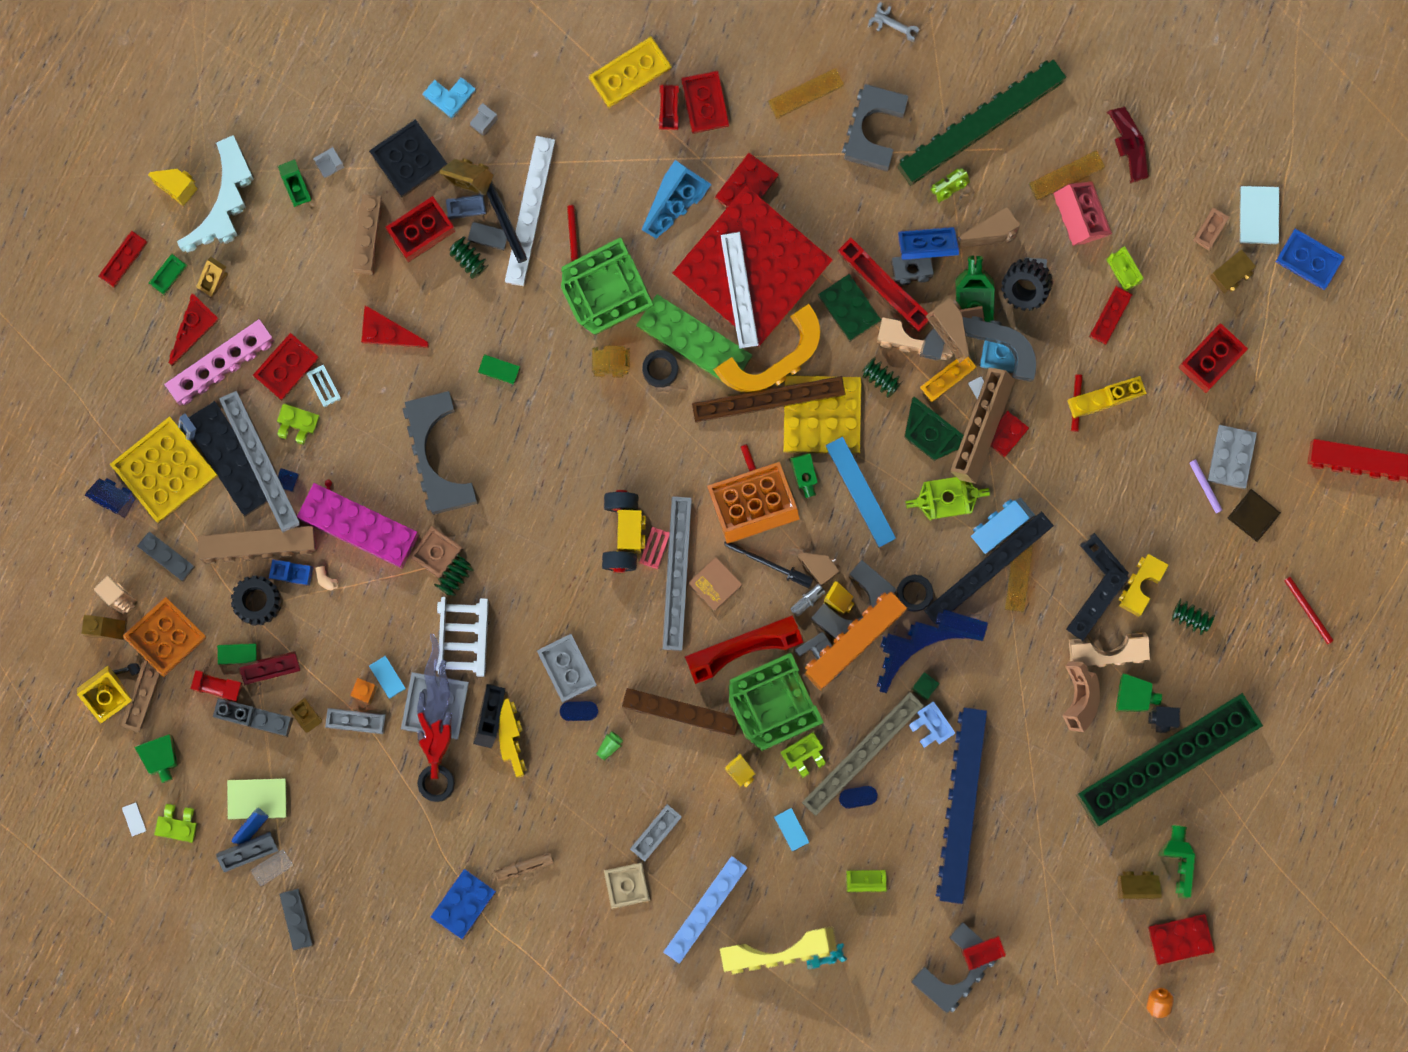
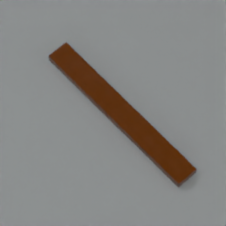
(768, 399)

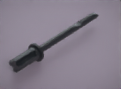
(793, 575)

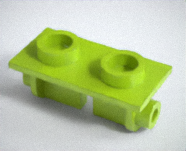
(957, 180)

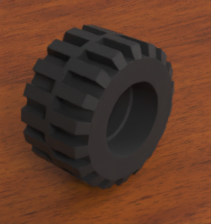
(1023, 297)
(239, 600)

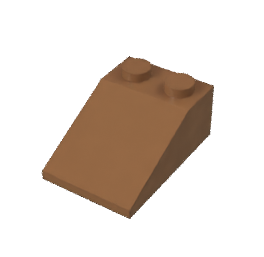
(993, 230)
(949, 325)

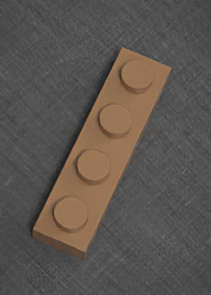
(141, 697)

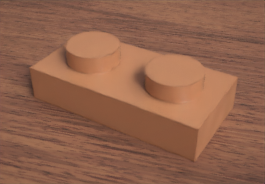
(1211, 228)

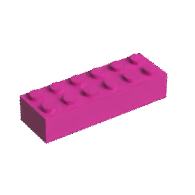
(358, 525)

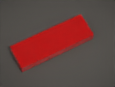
(123, 259)
(1110, 315)

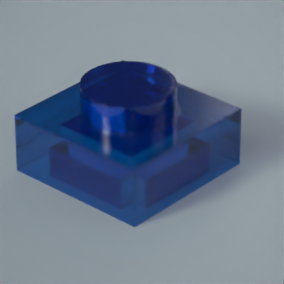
(288, 479)

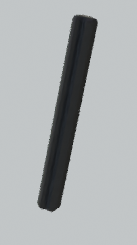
(506, 224)

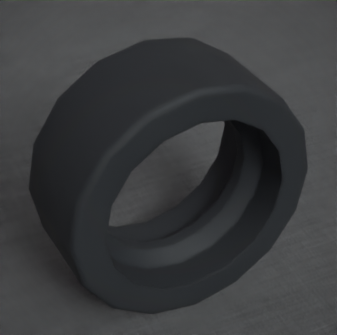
(660, 354)
(922, 580)
(436, 798)

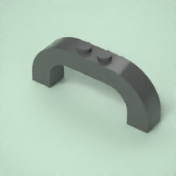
(993, 332)

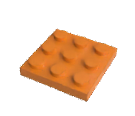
(164, 636)

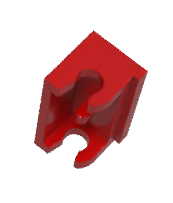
(984, 953)

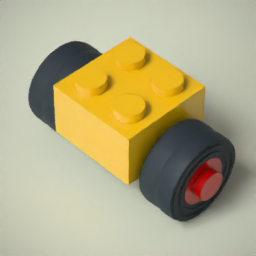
(629, 531)

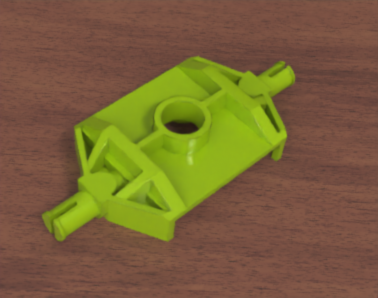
(932, 501)

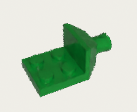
(976, 288)
(1179, 848)

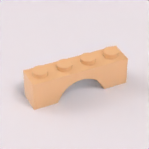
(892, 334)
(115, 595)
(1133, 648)

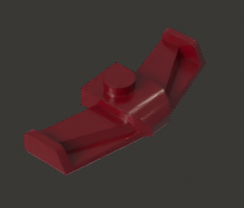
(1130, 143)

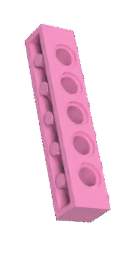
(208, 363)

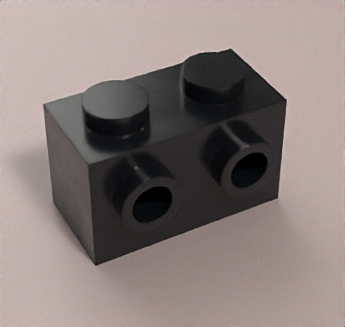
(1164, 719)

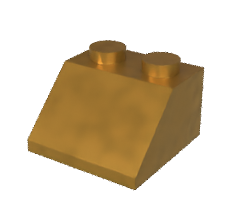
(467, 175)
(1139, 886)

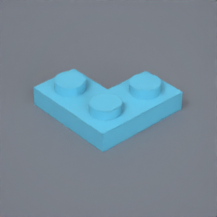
(449, 101)

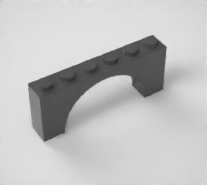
(423, 415)

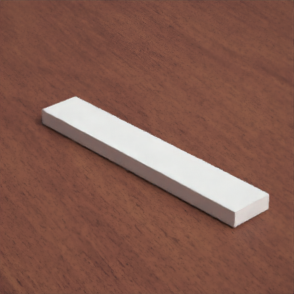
(739, 290)

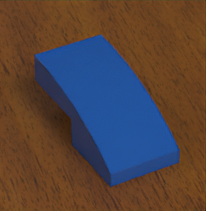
(291, 572)

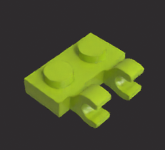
(297, 419)
(801, 751)
(176, 829)

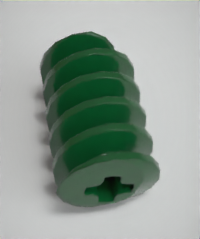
(467, 258)
(881, 377)
(454, 576)
(1192, 617)

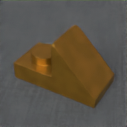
(212, 276)
(305, 715)

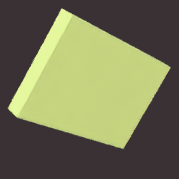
(248, 795)

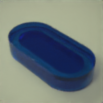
(579, 711)
(858, 797)

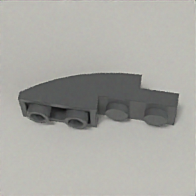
(253, 717)

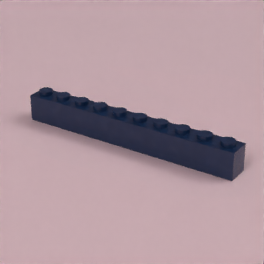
(962, 805)

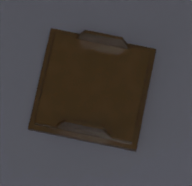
(1254, 515)

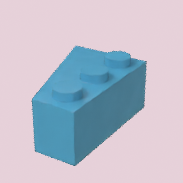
(1002, 524)

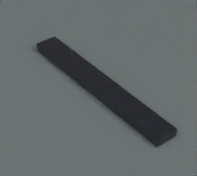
(990, 566)

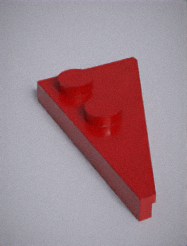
(196, 323)
(383, 331)

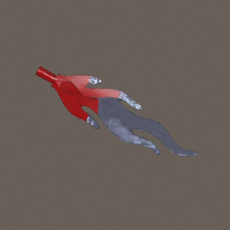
(431, 717)

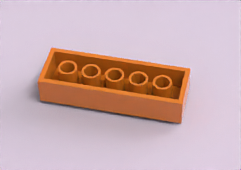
(855, 641)

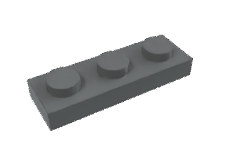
(166, 556)
(247, 852)
(296, 919)

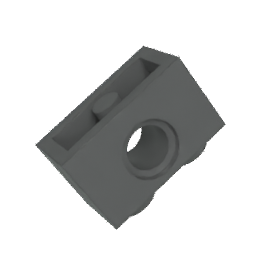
(904, 277)

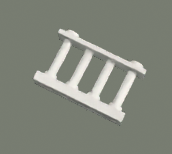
(479, 628)

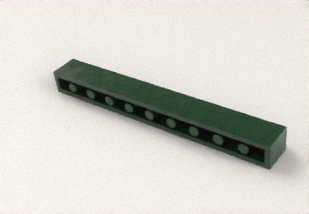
(982, 122)

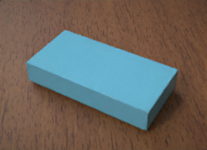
(387, 677)
(791, 829)

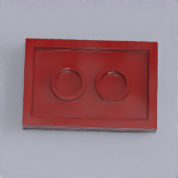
(705, 102)
(749, 173)
(286, 366)
(1181, 939)

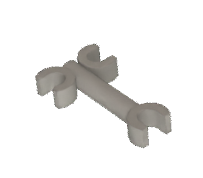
(882, 16)

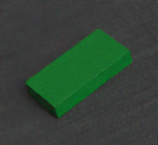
(167, 274)
(498, 369)
(236, 654)

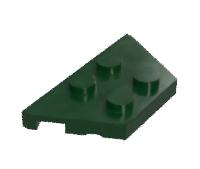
(931, 432)

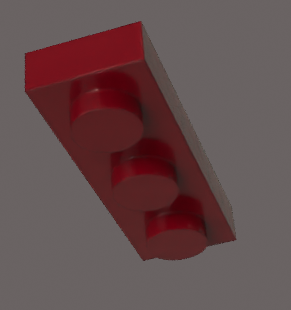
(269, 668)

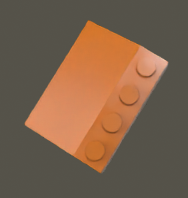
(753, 502)

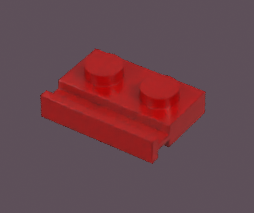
(1008, 434)

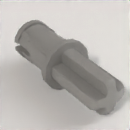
(807, 600)

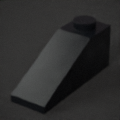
(489, 716)

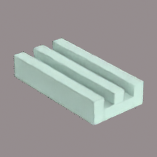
(331, 400)

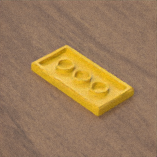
(630, 72)

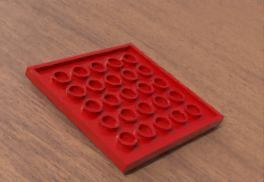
(776, 257)

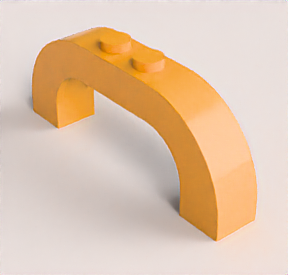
(809, 338)

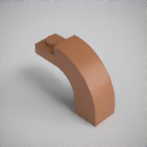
(1086, 697)

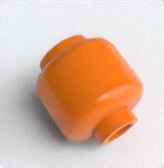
(1160, 1002)

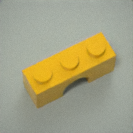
(1149, 569)

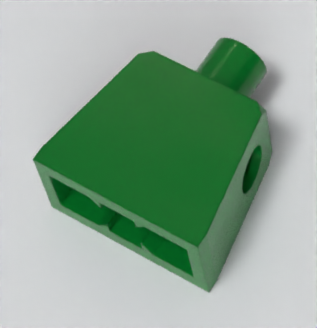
(800, 465)
(1135, 695)
(159, 756)

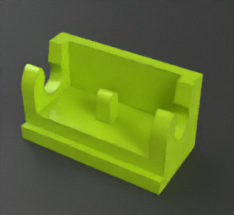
(1125, 269)
(866, 881)

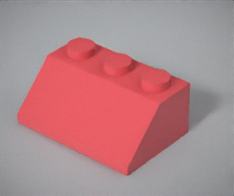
(1082, 213)

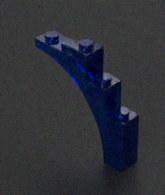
(900, 649)

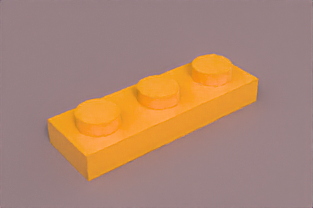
(947, 378)

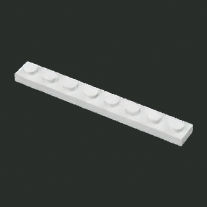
(530, 207)

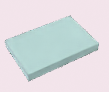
(1259, 215)

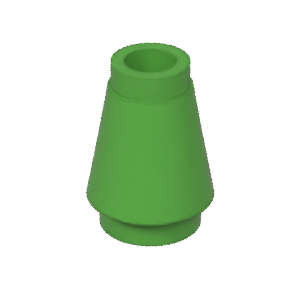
(609, 745)

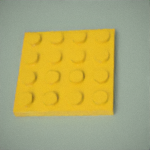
(818, 423)
(163, 470)

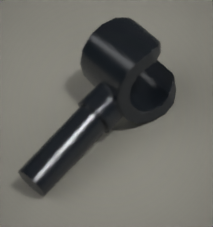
(134, 669)

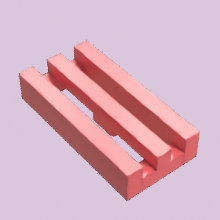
(660, 532)

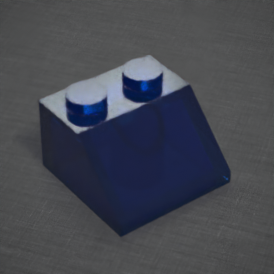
(110, 497)

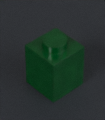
(925, 686)

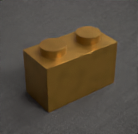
(1233, 271)

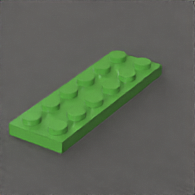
(690, 337)

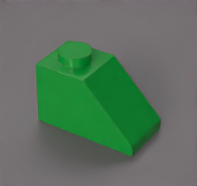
(294, 183)

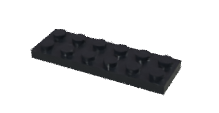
(227, 458)

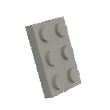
(1231, 457)
(566, 668)

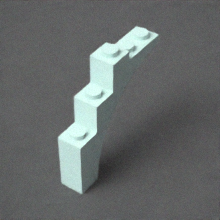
(229, 201)

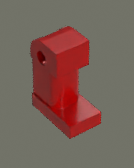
(668, 107)
(216, 686)

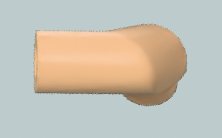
(324, 580)

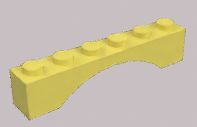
(813, 942)

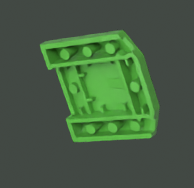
(604, 287)
(772, 703)

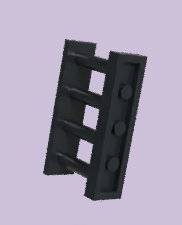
(1097, 603)

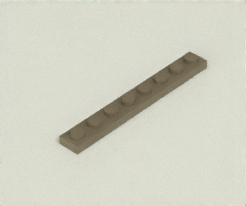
(862, 754)

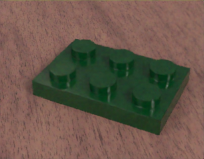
(849, 307)

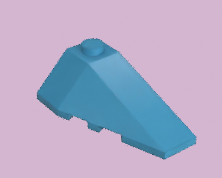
(675, 195)

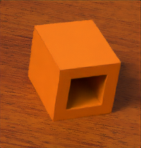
(363, 691)

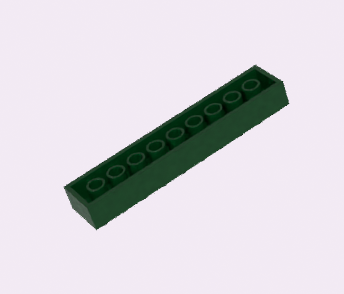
(1169, 760)

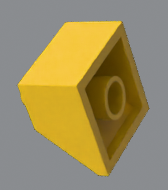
(175, 183)
(104, 694)

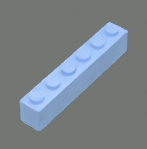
(705, 909)

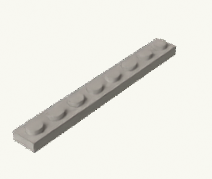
(259, 461)
(676, 573)

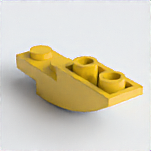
(1106, 397)
(508, 731)

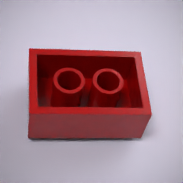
(420, 229)
(1213, 358)

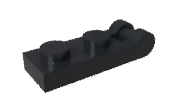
(1102, 557)

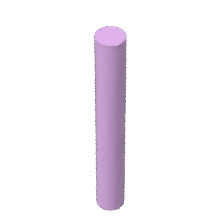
(1205, 485)

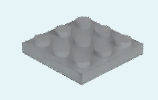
(456, 704)

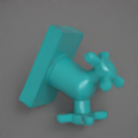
(816, 961)

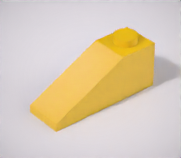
(839, 599)
(740, 771)

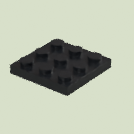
(408, 158)

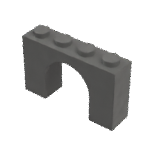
(872, 101)
(873, 585)
(947, 995)

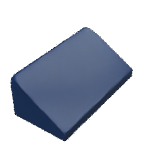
(250, 826)

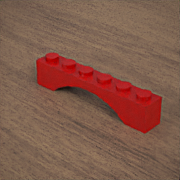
(884, 285)
(777, 635)

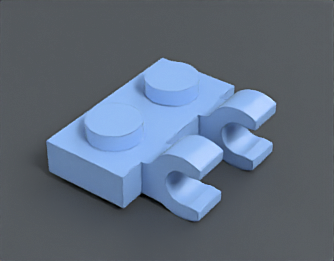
(936, 724)

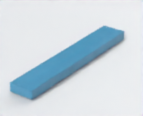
(860, 492)

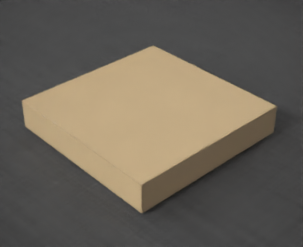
(626, 885)

